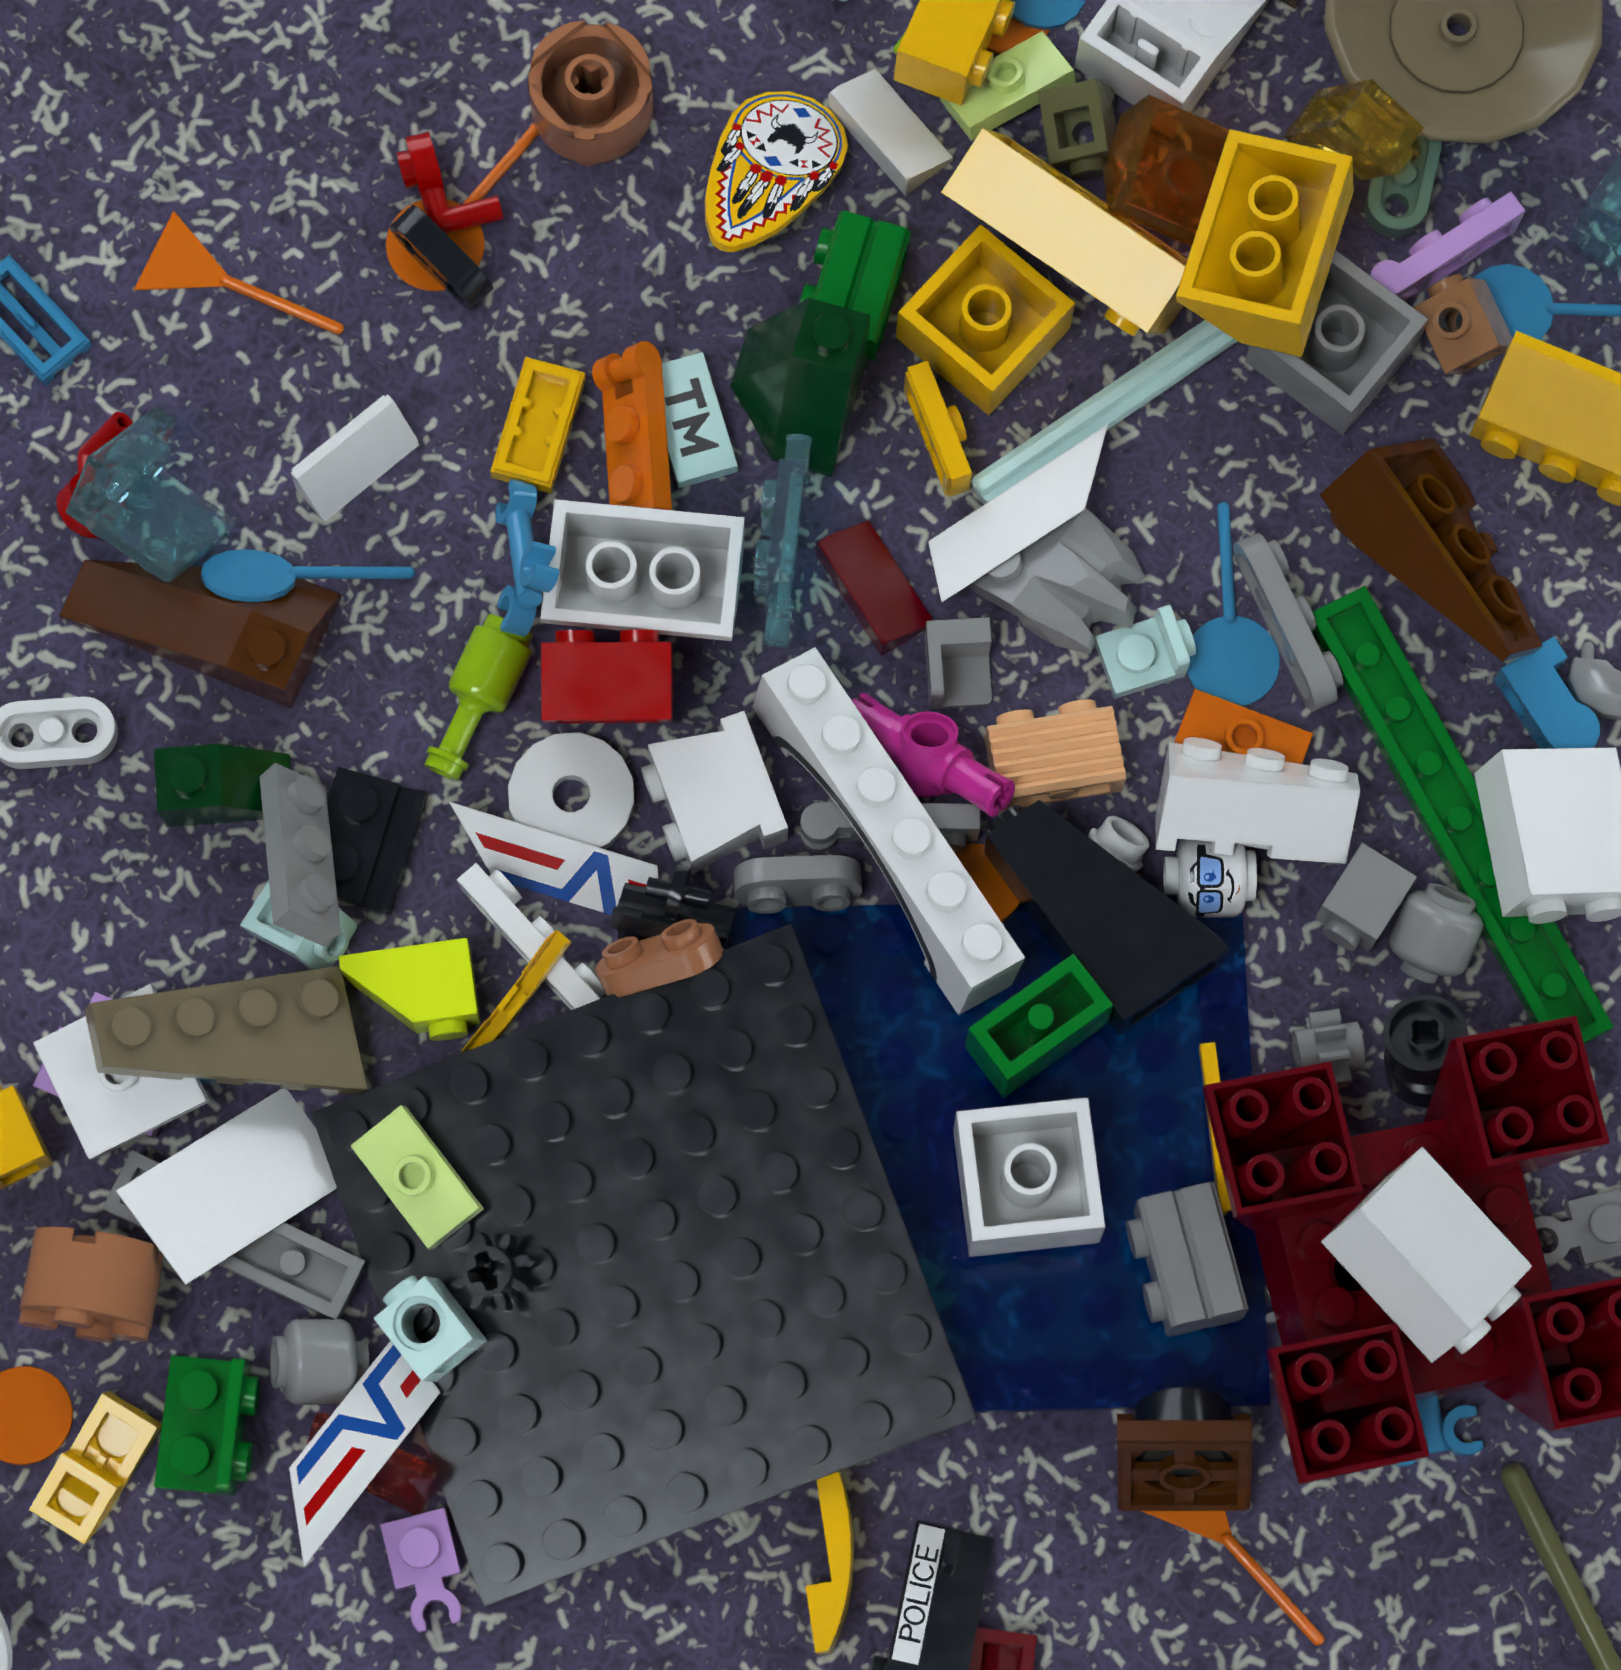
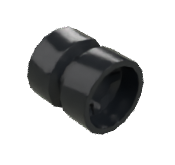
(1416, 1044)

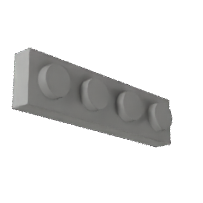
(280, 1260)

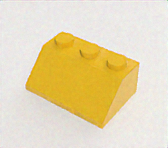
(1267, 240)
(1555, 414)

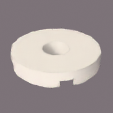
(580, 759)

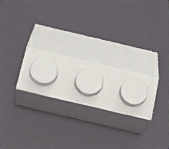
(645, 570)

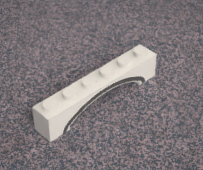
(952, 920)

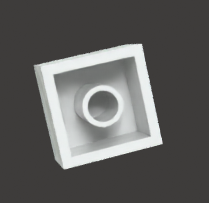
(1028, 1177)

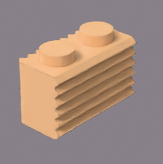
(1057, 754)

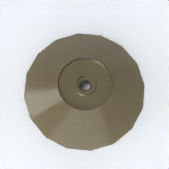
(1477, 87)

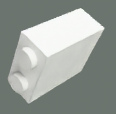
(1554, 831)
(1429, 1257)

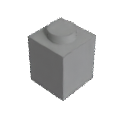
(1364, 899)

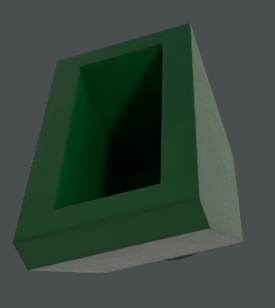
(211, 783)

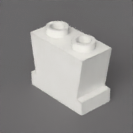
(714, 793)

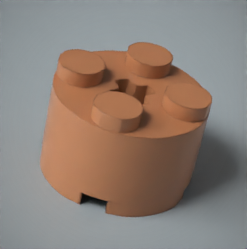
(618, 84)
(92, 1283)

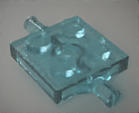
(781, 521)

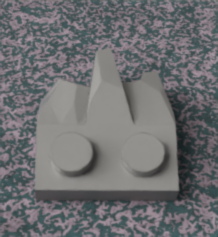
(1066, 583)

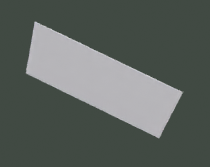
(231, 1185)

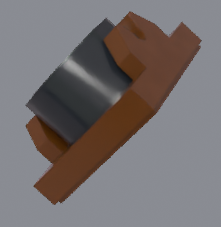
(1184, 1454)

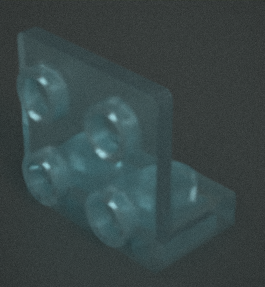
(141, 506)

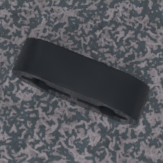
(441, 257)

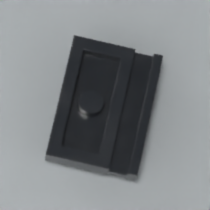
(371, 837)

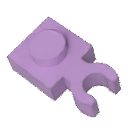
(421, 1556)

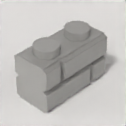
(1187, 1260)

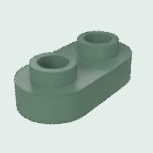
(1410, 187)

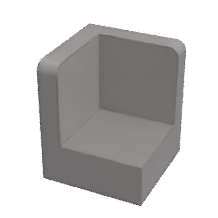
(958, 663)

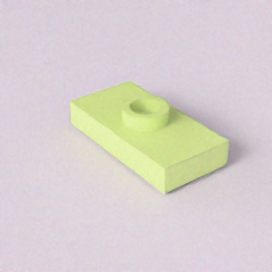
(1012, 85)
(417, 1177)

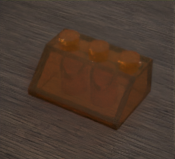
(1162, 167)

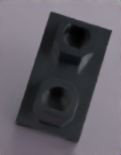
(653, 908)

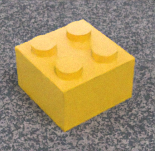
(984, 319)

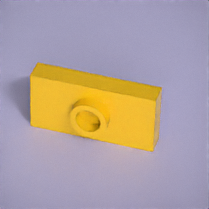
(538, 424)
(940, 429)

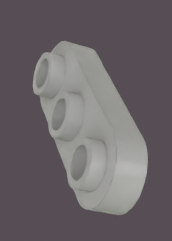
(1288, 621)

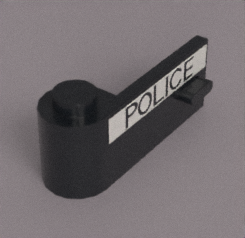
(938, 1601)

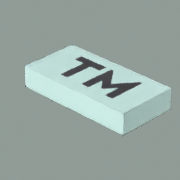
(694, 423)

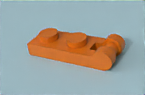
(635, 427)

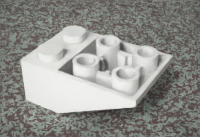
(1163, 46)

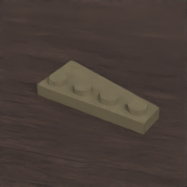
(254, 1030)

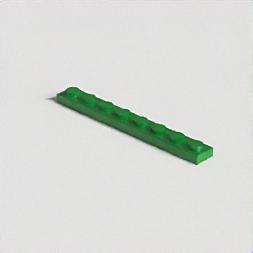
(1449, 808)

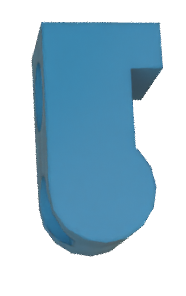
(1545, 702)

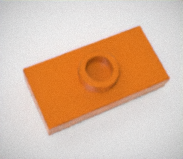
(1241, 728)

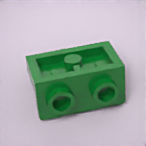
(205, 1425)

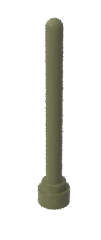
(1559, 1568)

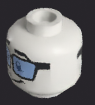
(1210, 882)

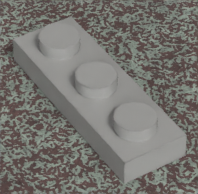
(299, 855)

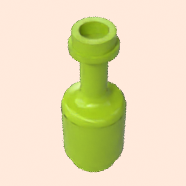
(484, 684)

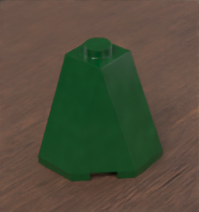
(803, 377)

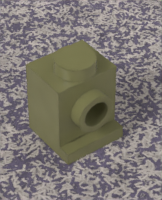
(1066, 113)

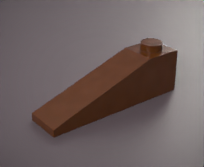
(1413, 520)
(241, 643)

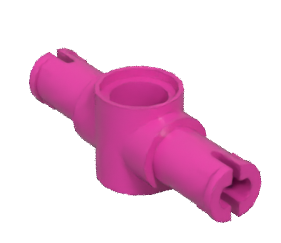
(931, 757)

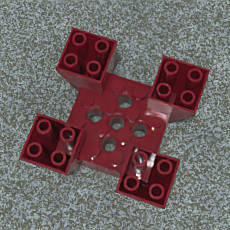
(1344, 1366)

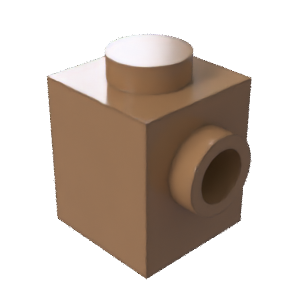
(1463, 324)

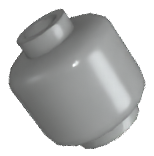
(1435, 933)
(317, 1361)

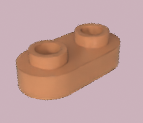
(644, 964)

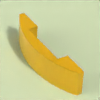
(830, 1600)

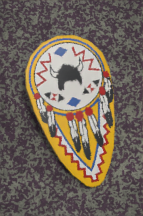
(770, 167)

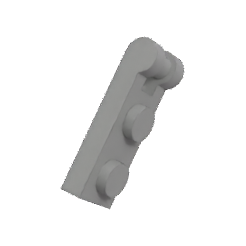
(825, 824)

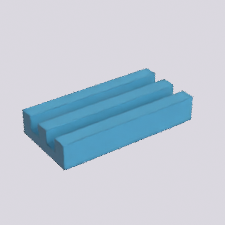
(60, 357)

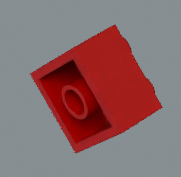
(606, 679)

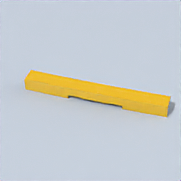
(521, 991)
(1211, 1075)

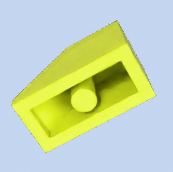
(420, 985)

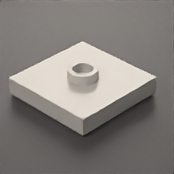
(111, 1107)

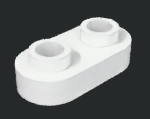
(54, 732)

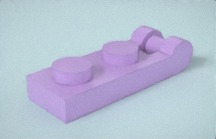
(1440, 255)

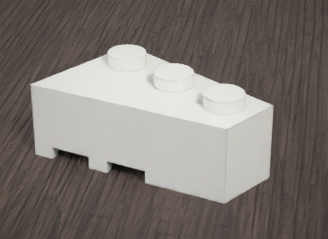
(1256, 802)

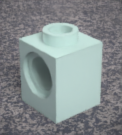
(456, 1334)

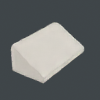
(888, 130)
(354, 457)

